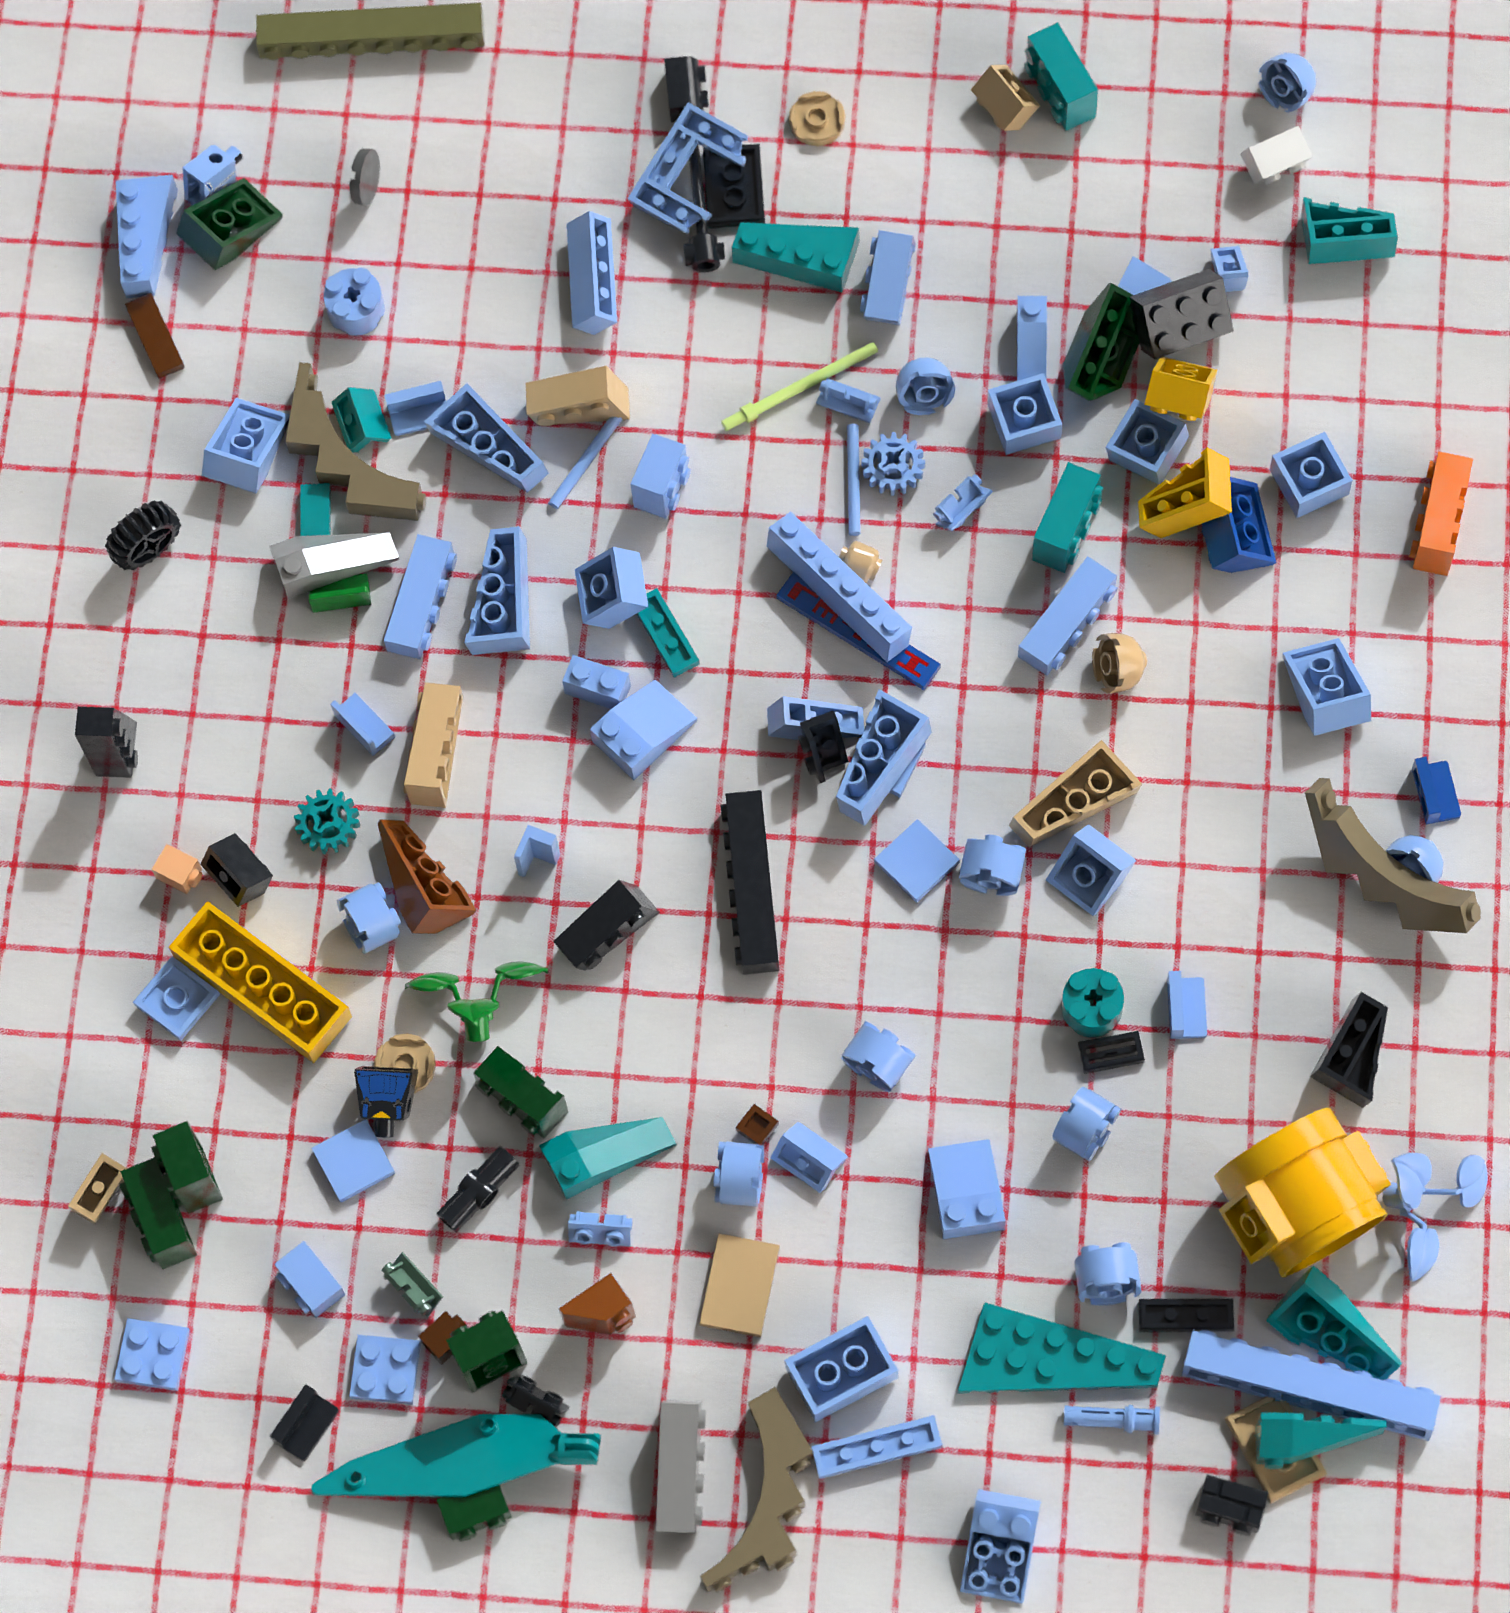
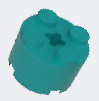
(1098, 986)

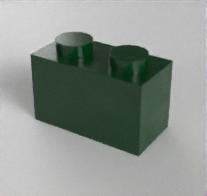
(474, 1512)

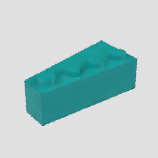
(798, 252)

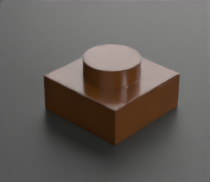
(757, 1125)

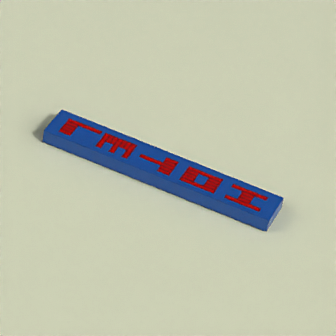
(909, 663)

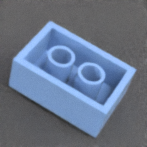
(841, 1369)

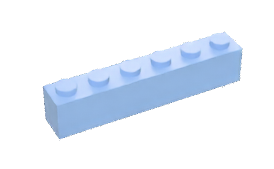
(839, 586)

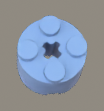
(353, 301)
(992, 865)
(369, 918)
(877, 1056)
(1086, 1123)
(739, 1174)
(1107, 1274)

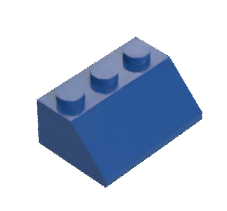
(1242, 537)

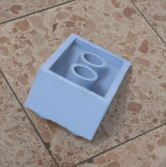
(244, 445)
(1328, 687)
(641, 728)
(966, 1189)

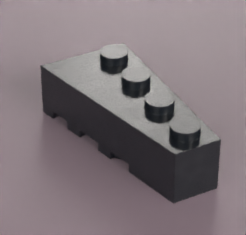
(107, 740)

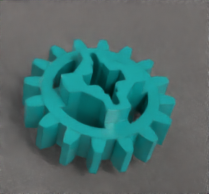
(324, 808)

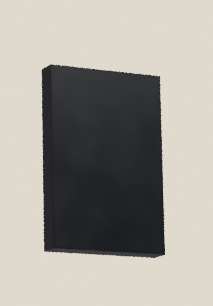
(734, 191)

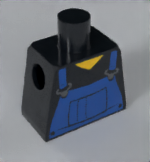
(385, 1095)

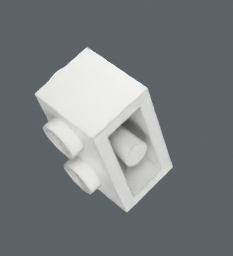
(1277, 155)

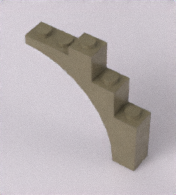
(780, 1499)

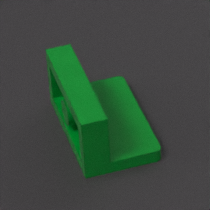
(341, 594)

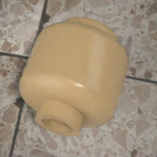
(862, 560)

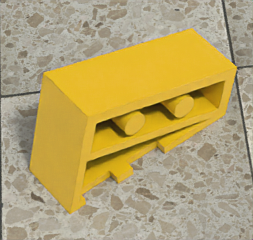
(1190, 498)

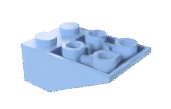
(1000, 1546)

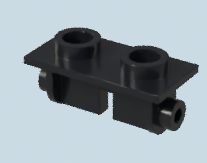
(525, 1393)

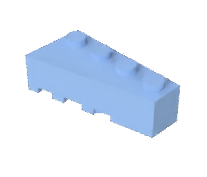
(502, 597)

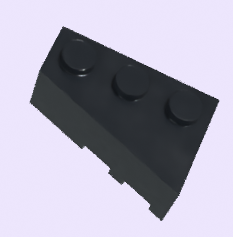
(605, 925)
(1353, 1051)

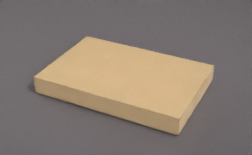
(739, 1285)
(1275, 1481)

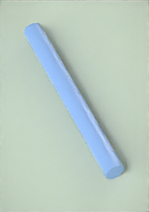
(584, 461)
(853, 479)

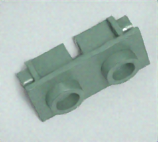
(416, 1287)

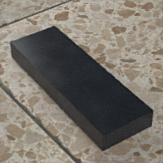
(1186, 1315)

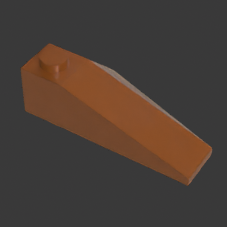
(422, 889)

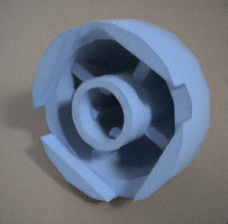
(1287, 81)
(924, 385)
(1418, 855)

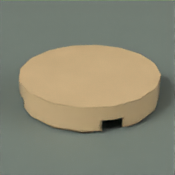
(817, 118)
(408, 1052)

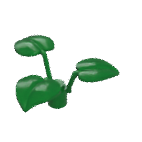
(476, 1012)

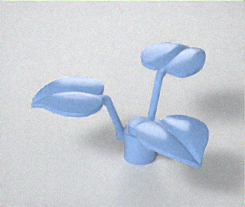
(1412, 1175)

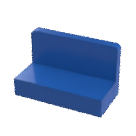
(1435, 790)

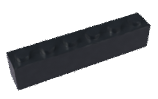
(751, 881)

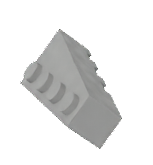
(679, 1466)

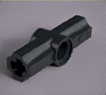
(478, 1189)

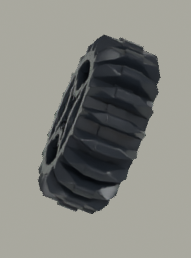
(142, 535)

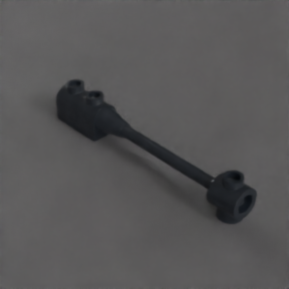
(684, 86)

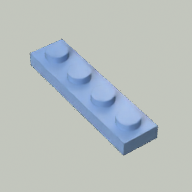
(876, 1447)

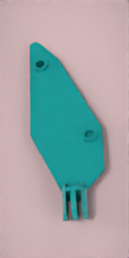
(462, 1458)

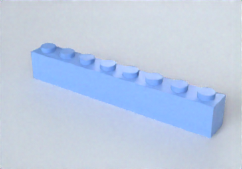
(1310, 1384)

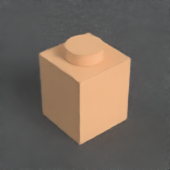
(177, 869)

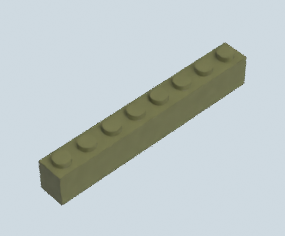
(370, 31)

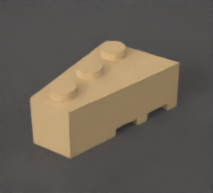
(577, 398)

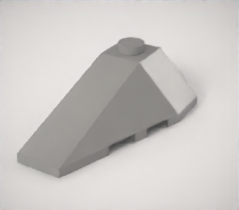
(324, 559)

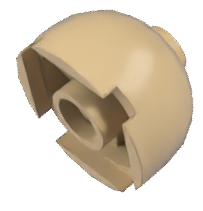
(1118, 662)

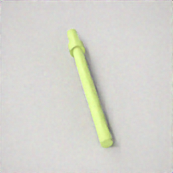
(750, 411)

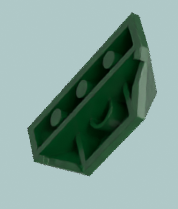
(1102, 346)

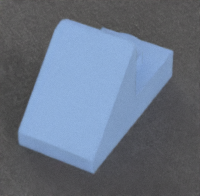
(1230, 265)

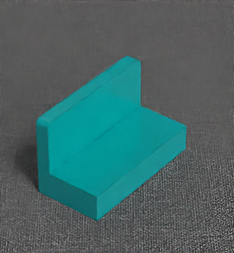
(360, 418)

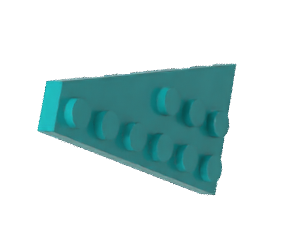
(1038, 1355)

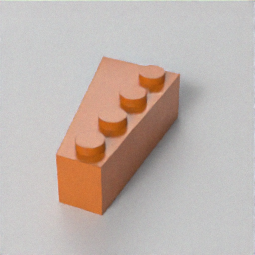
(1442, 513)

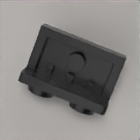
(823, 744)

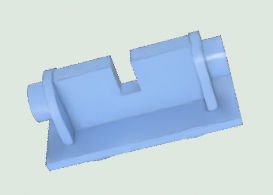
(847, 400)
(953, 512)
(614, 1231)

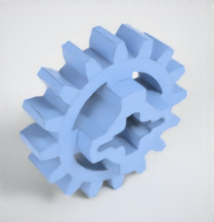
(893, 451)

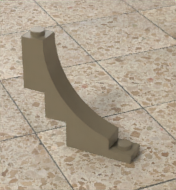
(368, 490)
(1351, 850)

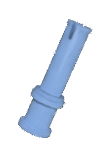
(1127, 1418)

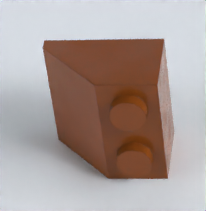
(599, 1308)

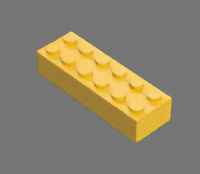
(260, 982)

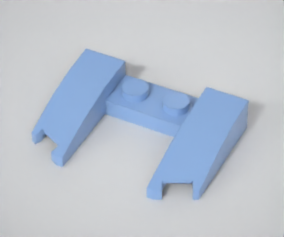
(691, 129)

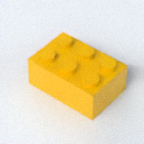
(1180, 388)

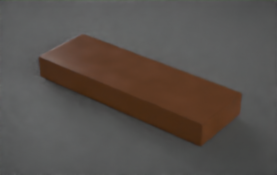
(154, 335)

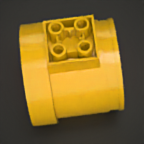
(1302, 1193)

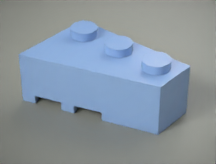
(888, 277)

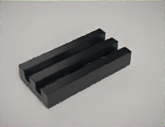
(1114, 1063)

